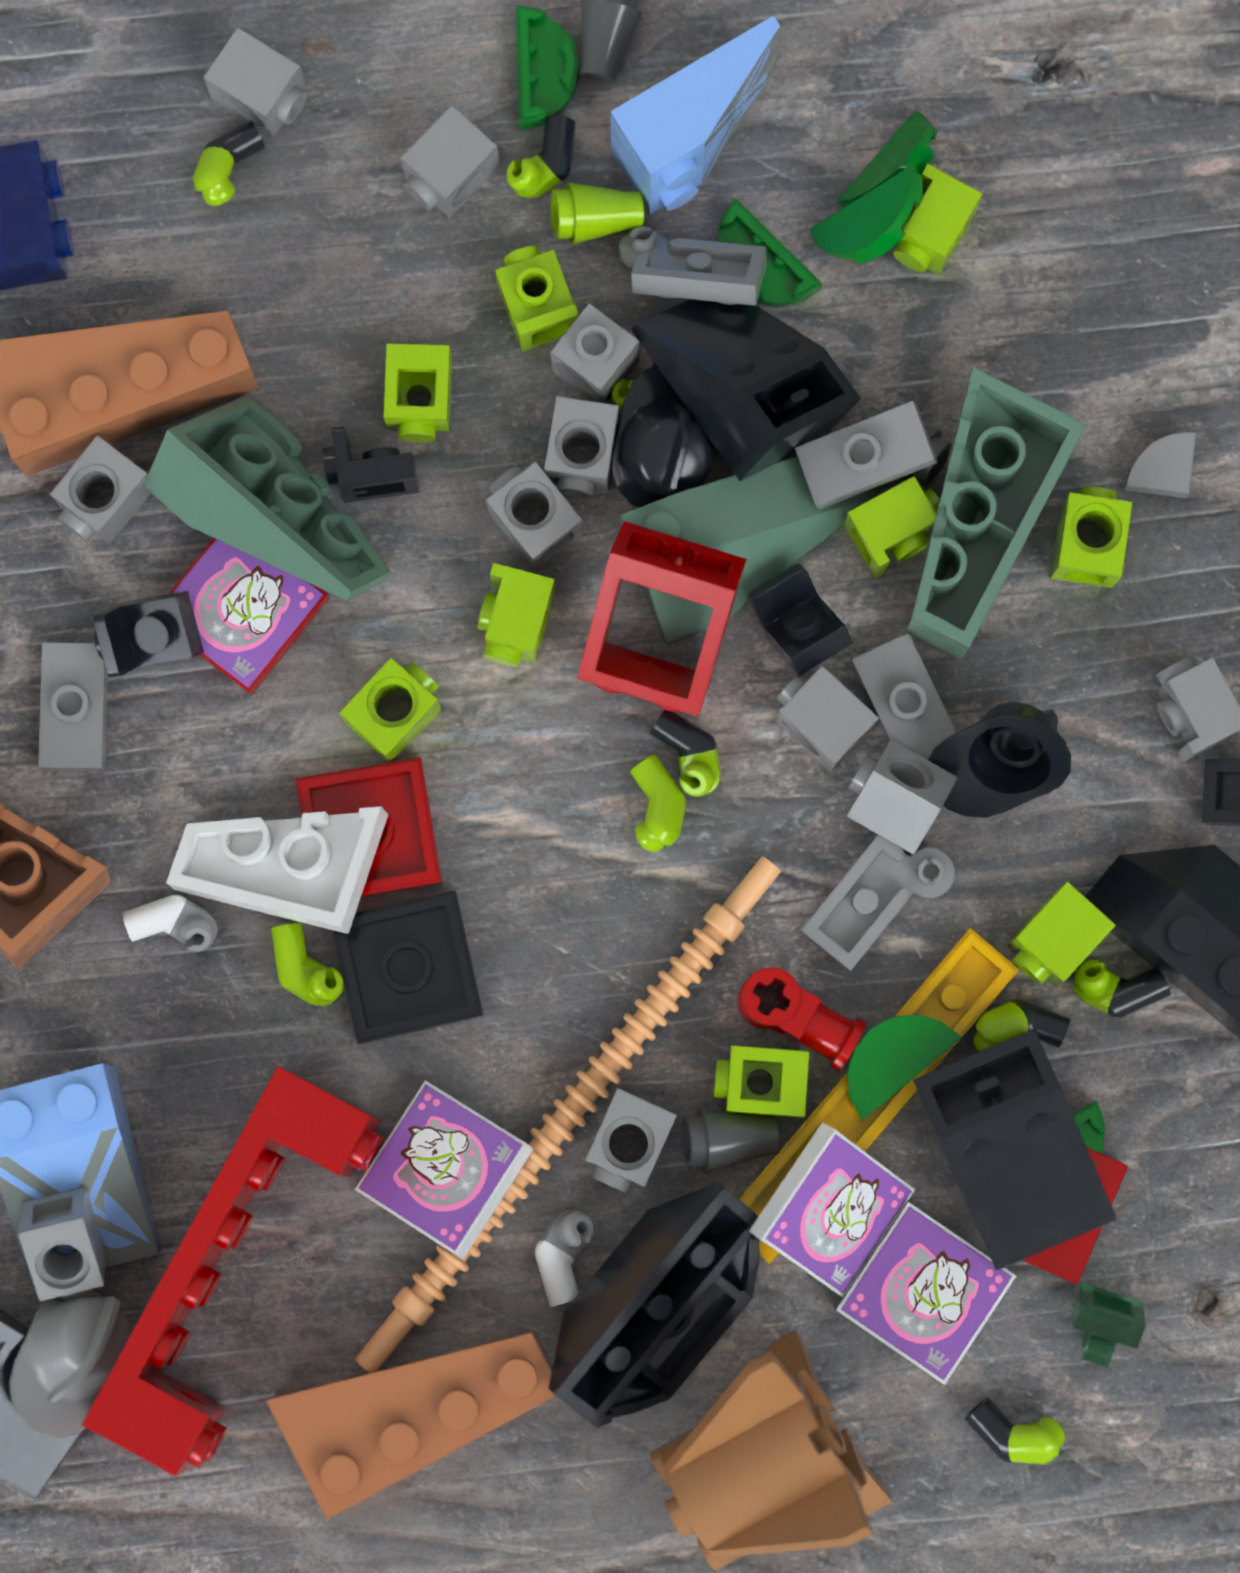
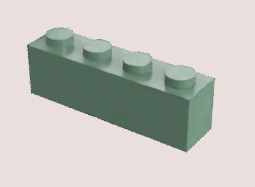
(994, 489)

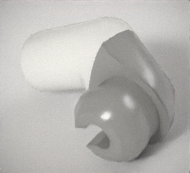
(177, 918)
(558, 1251)

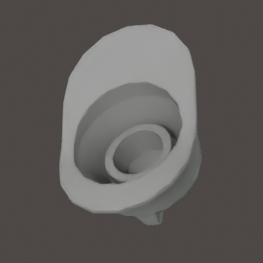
(66, 1362)

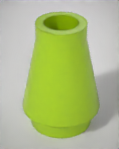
(593, 212)

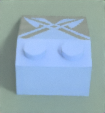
(682, 125)
(74, 1136)

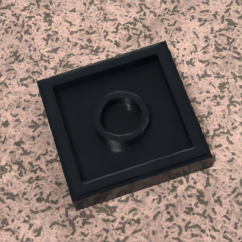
(408, 968)

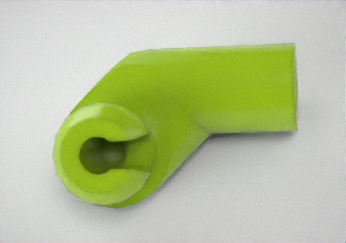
(665, 805)
(301, 973)

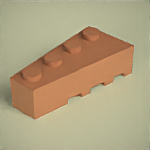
(114, 383)
(40, 886)
(393, 1421)

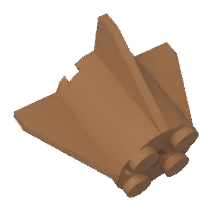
(769, 1466)

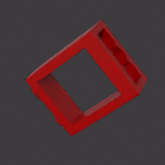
(675, 569)

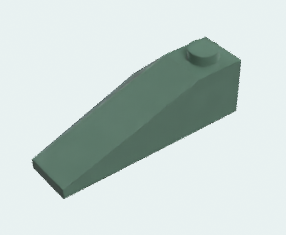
(245, 485)
(759, 519)

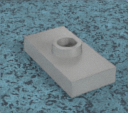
(866, 455)
(903, 696)
(72, 708)

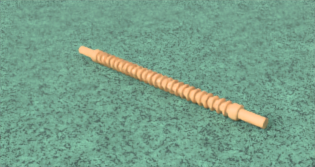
(722, 924)

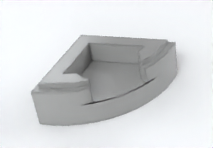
(1164, 467)

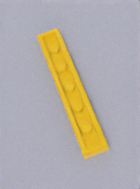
(953, 994)

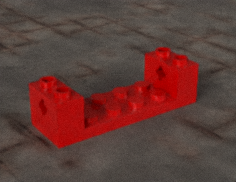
(138, 1402)

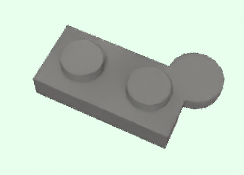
(693, 268)
(873, 896)

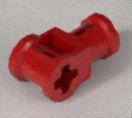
(802, 1017)

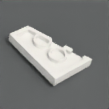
(284, 867)

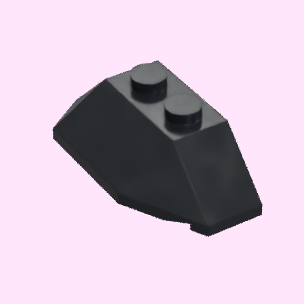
(1183, 917)
(656, 1305)

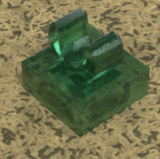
(1106, 1320)

